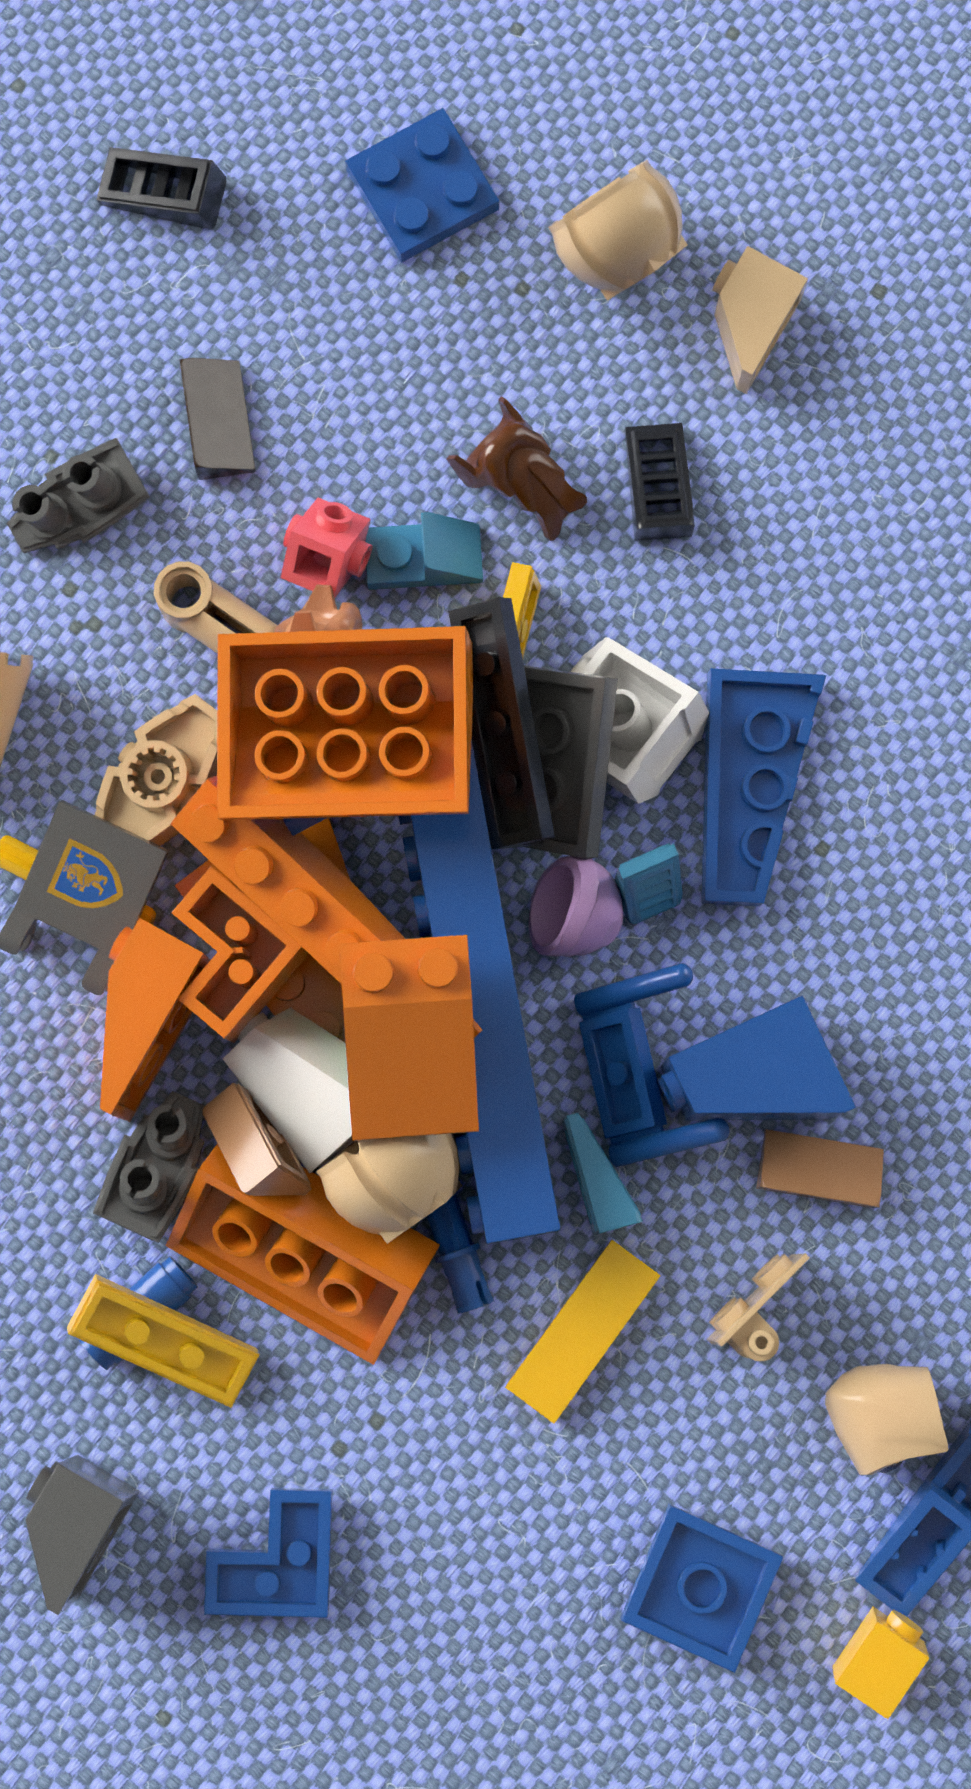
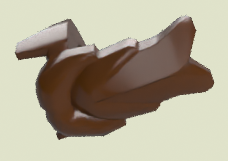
(520, 467)

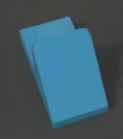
(425, 554)

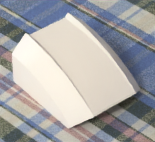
(652, 722)

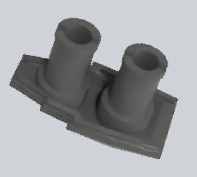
(77, 499)
(154, 1169)

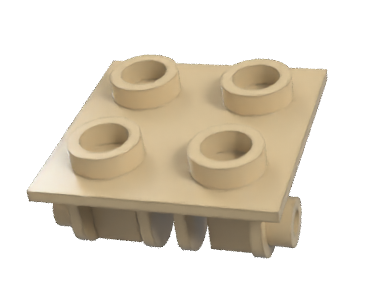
(738, 1319)

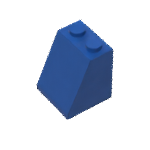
(758, 1072)

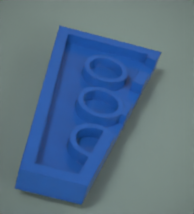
(751, 771)

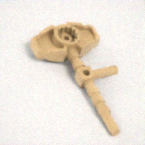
(161, 770)

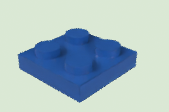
(422, 185)
(701, 1588)

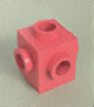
(326, 546)

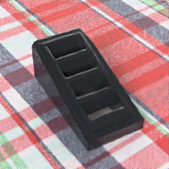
(197, 194)
(659, 524)

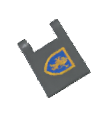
(86, 883)

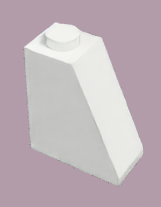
(297, 1082)

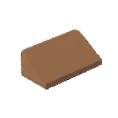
(253, 1147)
(821, 1169)

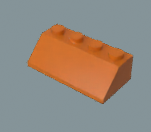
(302, 1257)

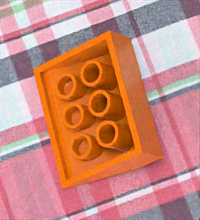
(344, 723)

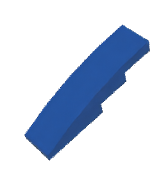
(925, 1534)

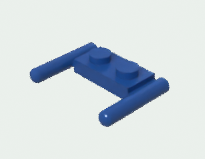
(625, 1070)

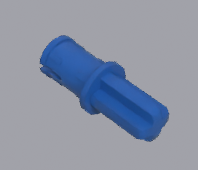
(459, 1257)

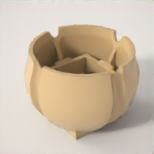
(621, 231)
(392, 1181)

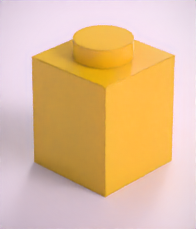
(881, 1660)

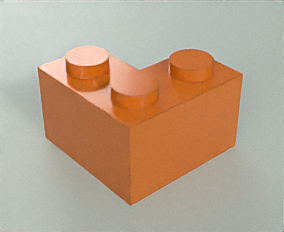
(250, 958)

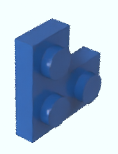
(287, 1577)

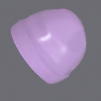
(574, 908)

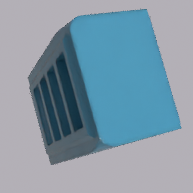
(650, 883)
(602, 1191)

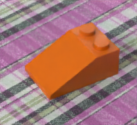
(143, 1012)
(409, 1037)

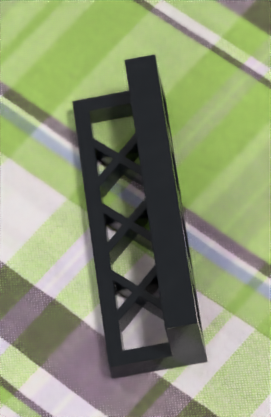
(504, 729)

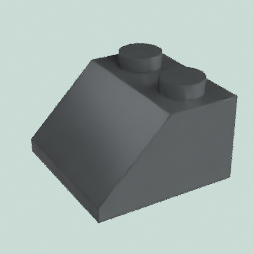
(73, 1524)

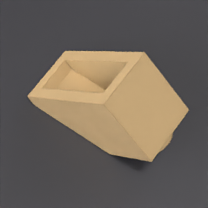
(753, 310)

